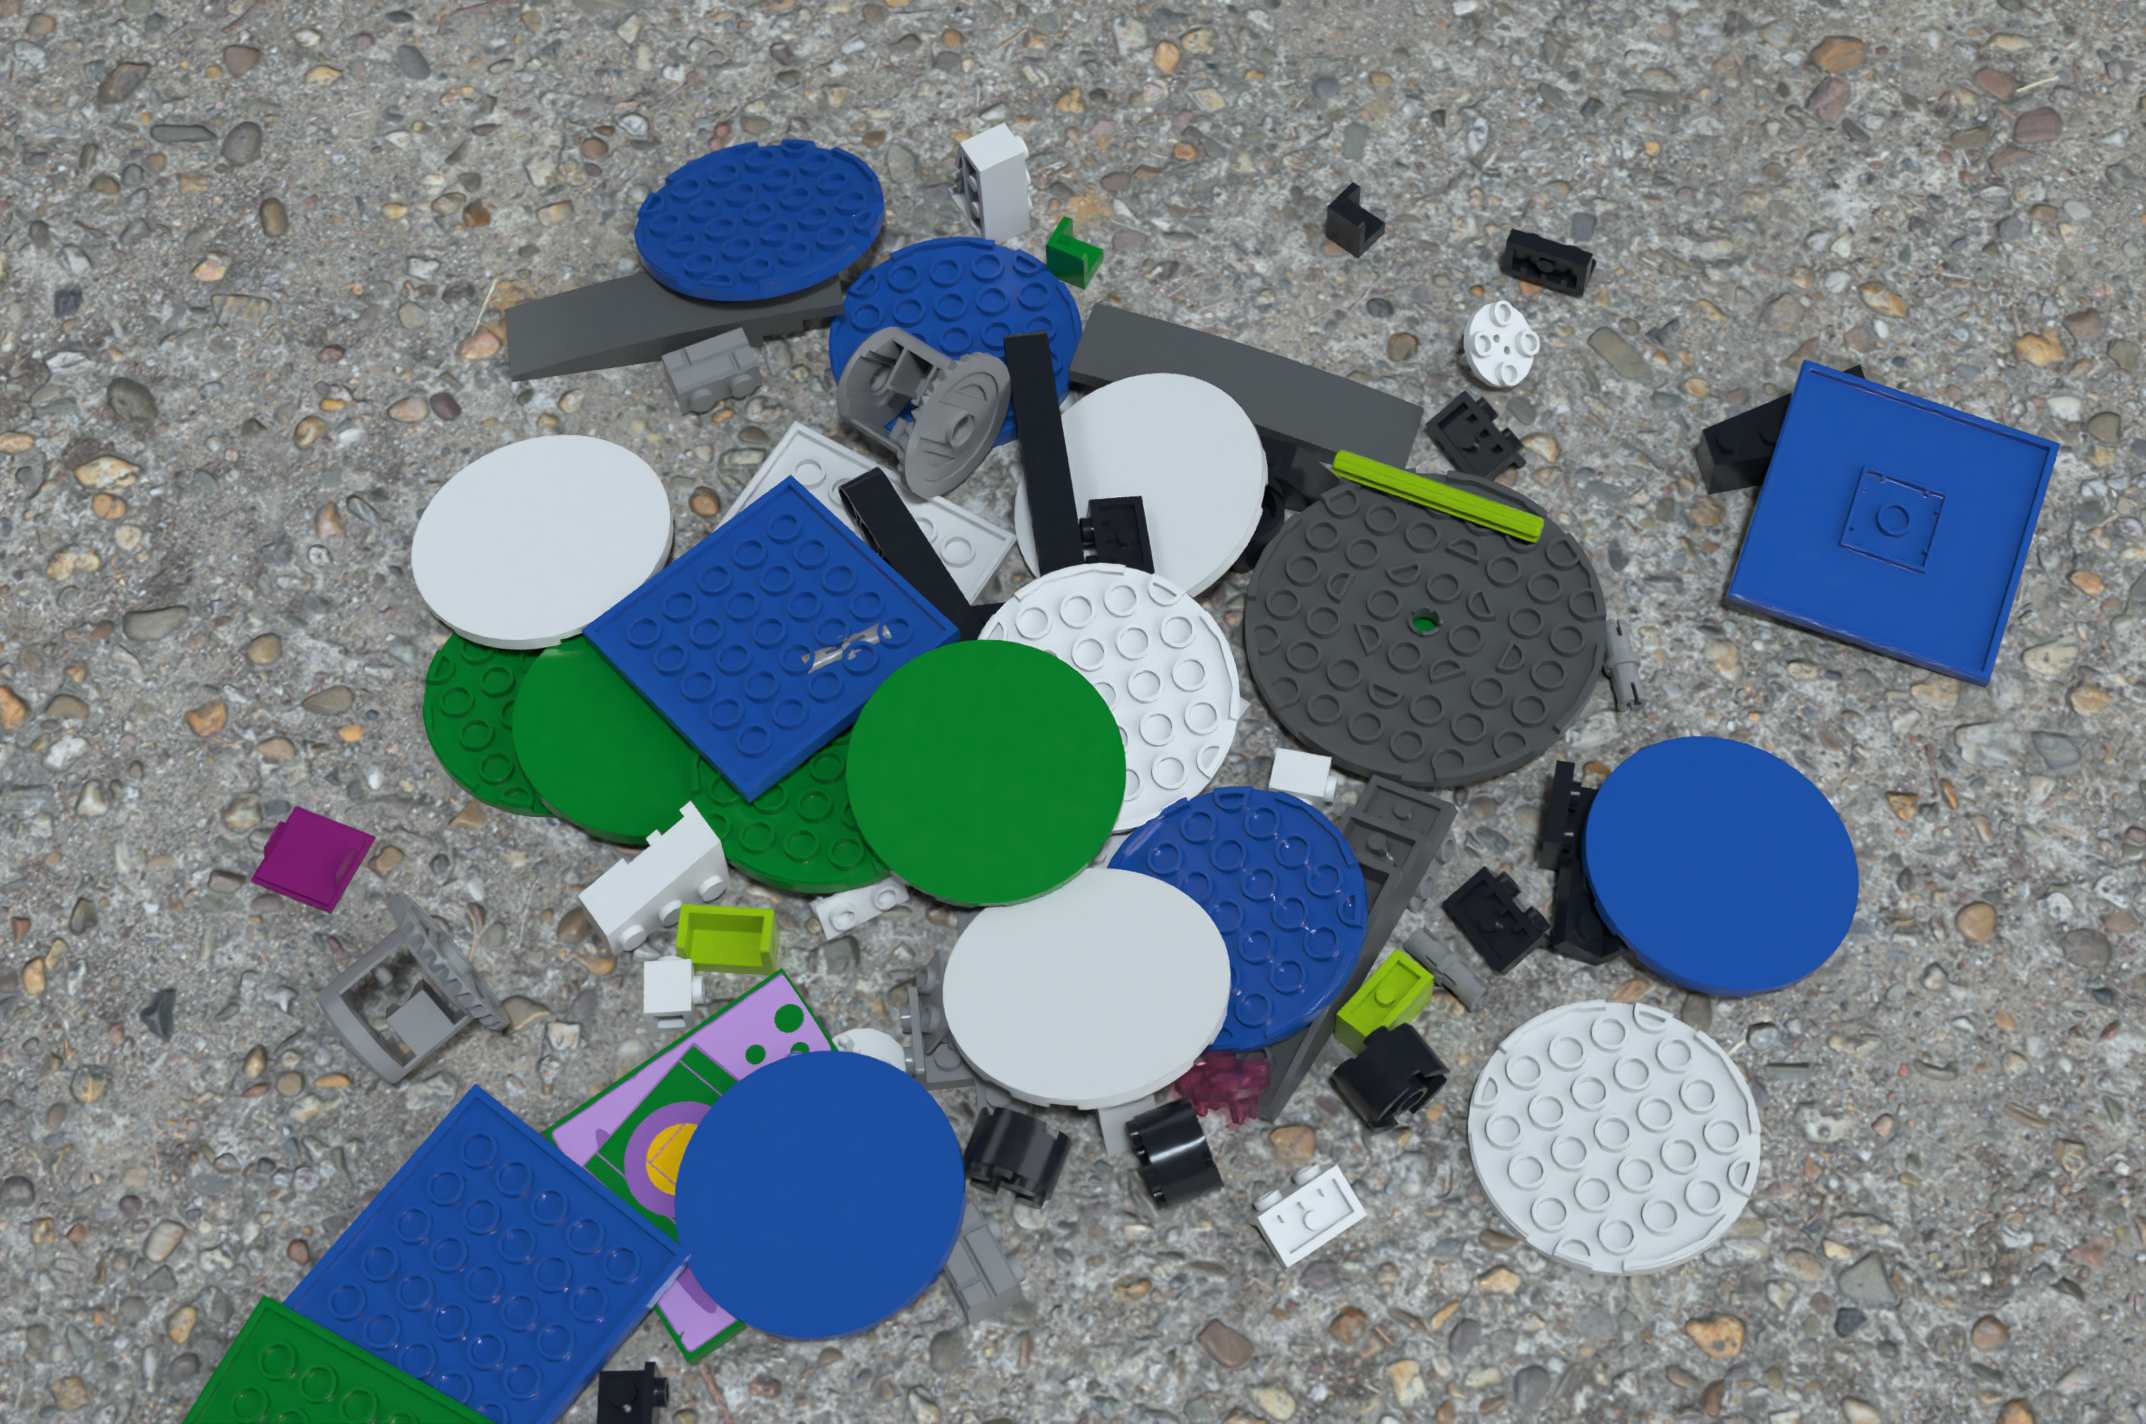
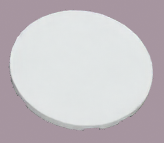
(1182, 452)
(540, 540)
(1151, 661)
(1088, 990)
(1613, 1138)

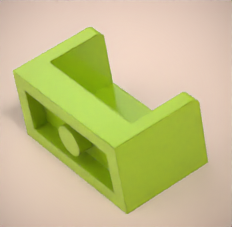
(728, 938)
(1387, 998)

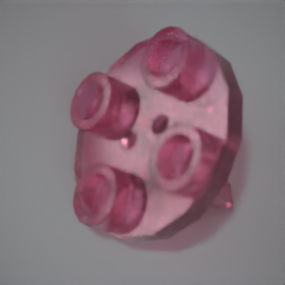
(1228, 1081)

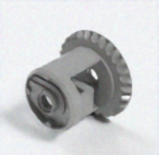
(957, 404)
(425, 1018)

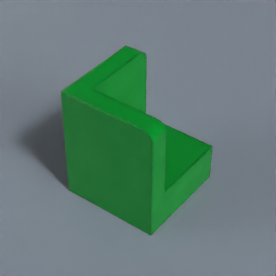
(1072, 258)

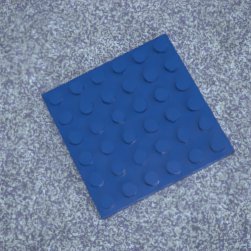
(726, 626)
(492, 1269)

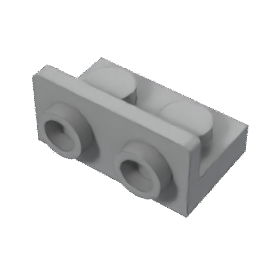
(943, 1066)

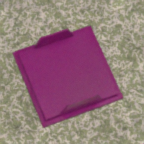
(312, 859)

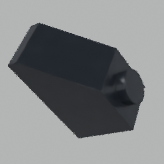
(1297, 473)

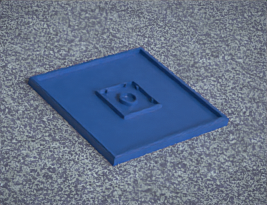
(1893, 523)

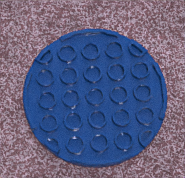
(759, 220)
(961, 302)
(1720, 866)
(1277, 891)
(820, 1195)

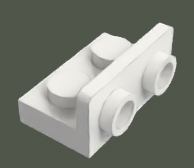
(1306, 1212)

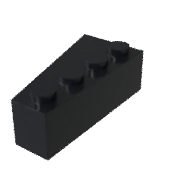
(1740, 448)

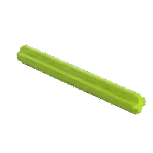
(1438, 496)

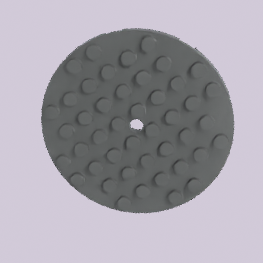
(1436, 706)

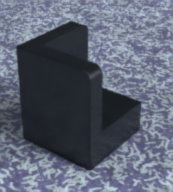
(1351, 224)

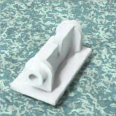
(848, 909)

